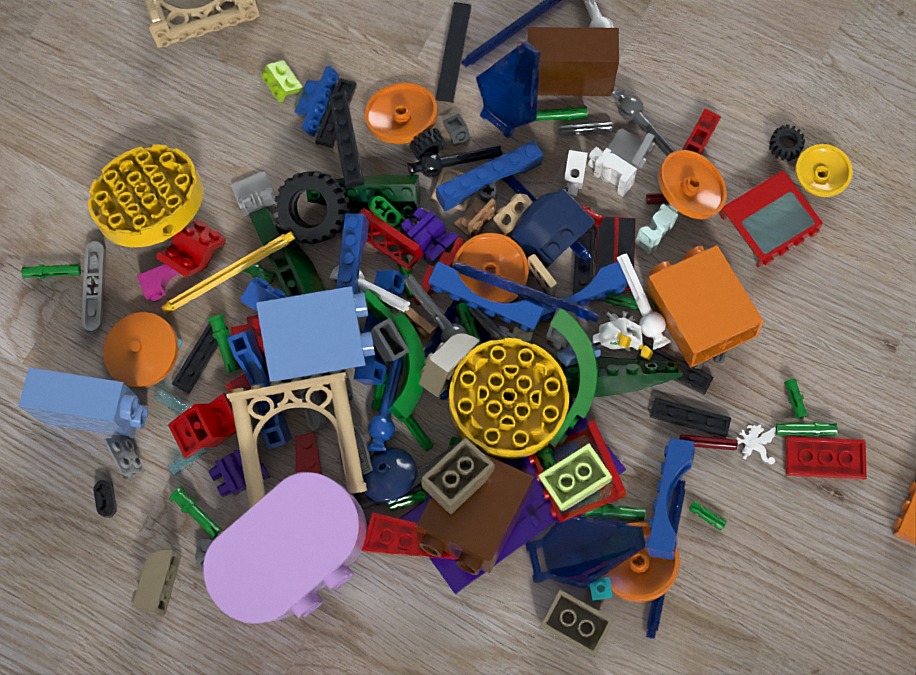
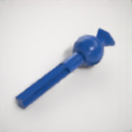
(382, 427)

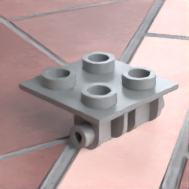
(254, 193)
(124, 456)

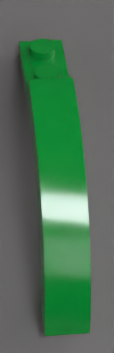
(413, 361)
(588, 371)

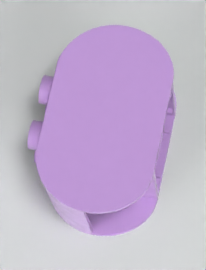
(286, 551)

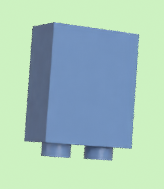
(314, 333)
(82, 403)

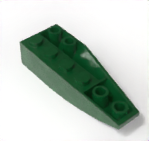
(398, 190)
(290, 263)
(623, 375)

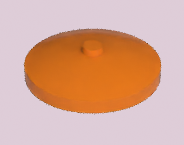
(400, 112)
(692, 184)
(497, 256)
(140, 350)
(642, 575)

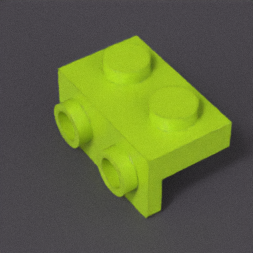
(280, 80)

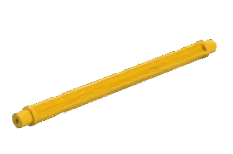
(228, 272)

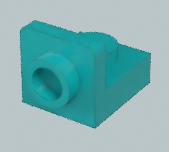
(601, 589)

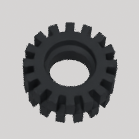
(790, 133)
(427, 142)

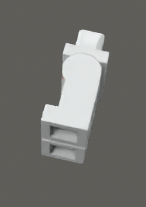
(612, 169)

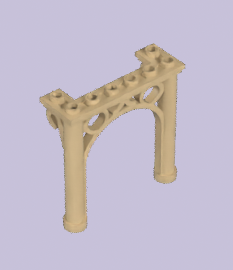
(166, 33)
(343, 425)

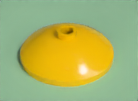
(830, 163)

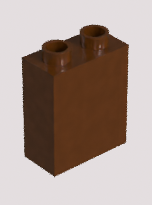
(576, 60)
(481, 524)

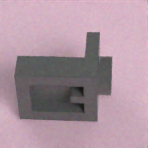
(457, 129)

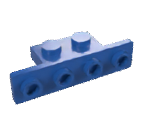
(315, 100)

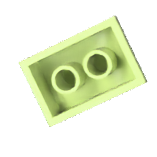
(575, 477)

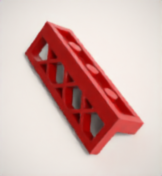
(395, 238)

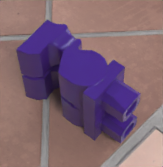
(426, 231)
(231, 470)

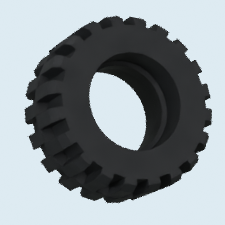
(288, 211)

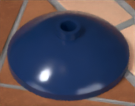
(394, 480)

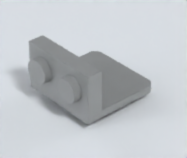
(632, 148)

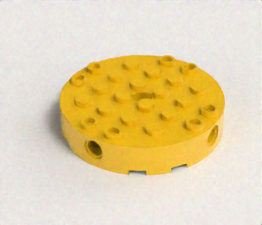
(145, 196)
(502, 426)

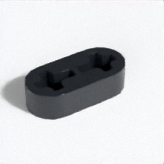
(100, 499)

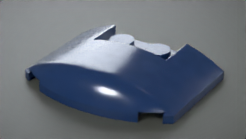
(551, 226)

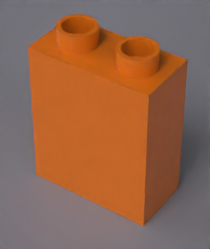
(703, 304)

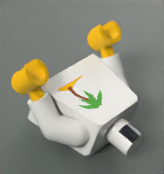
(622, 334)

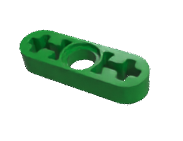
(385, 204)

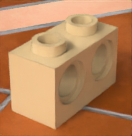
(513, 211)

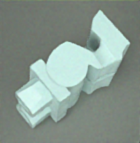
(663, 221)

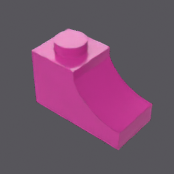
(155, 281)

